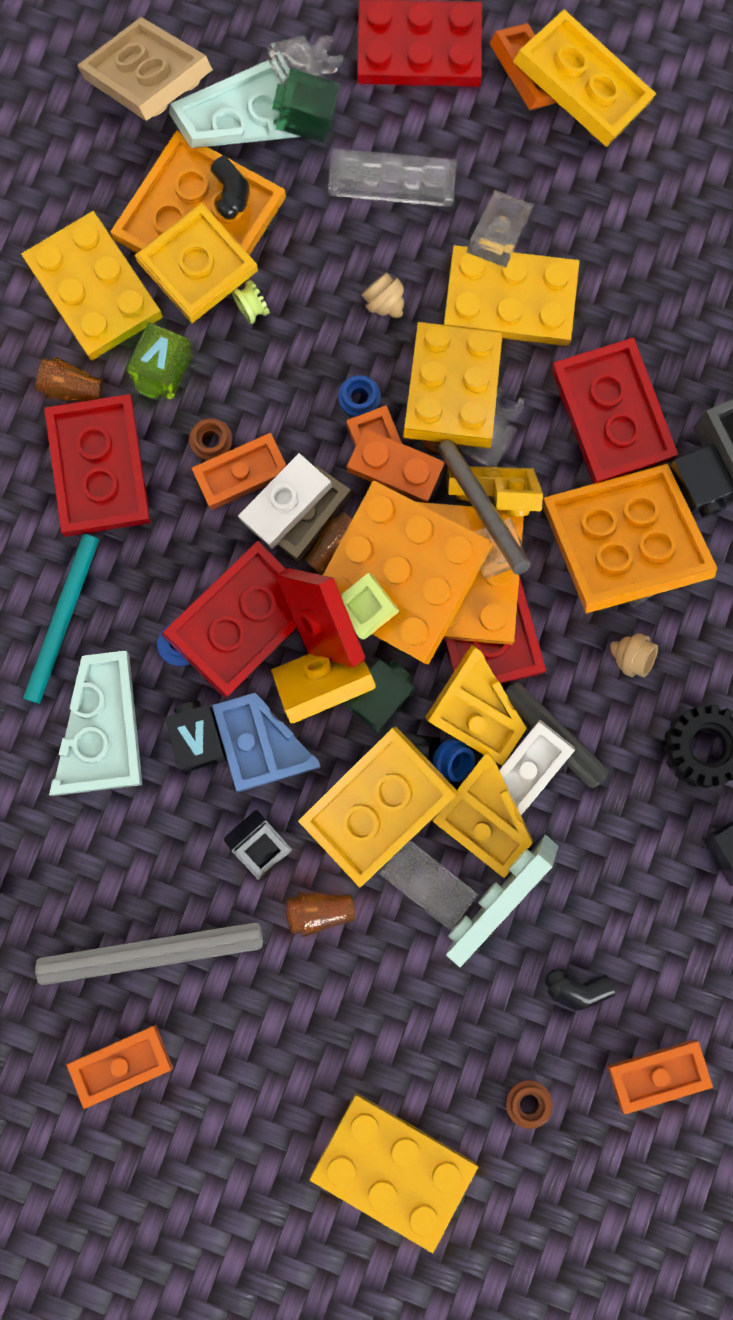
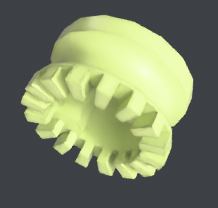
(249, 303)

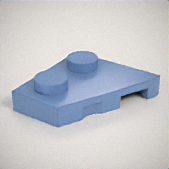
(259, 744)

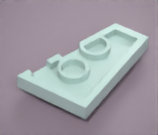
(231, 110)
(102, 729)
(501, 900)

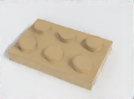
(145, 68)

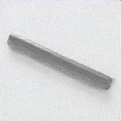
(149, 953)

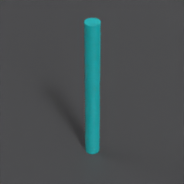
(61, 619)

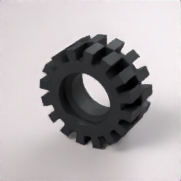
(680, 751)

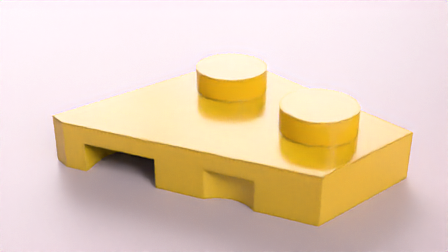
(477, 709)
(486, 818)

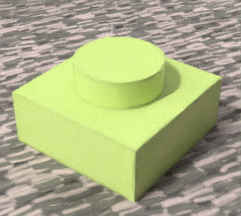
(368, 606)

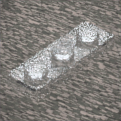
(392, 177)

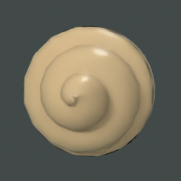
(385, 296)
(634, 654)

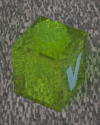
(159, 362)

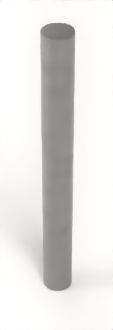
(484, 507)

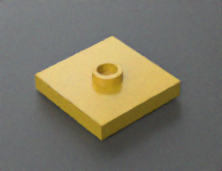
(196, 262)
(317, 684)

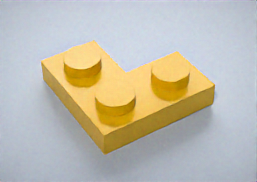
(512, 489)

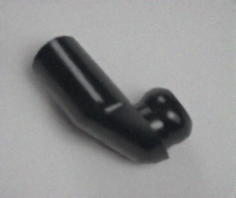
(235, 188)
(575, 994)

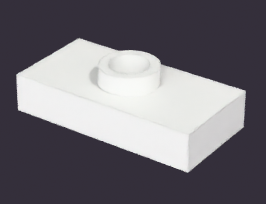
(285, 501)
(534, 764)

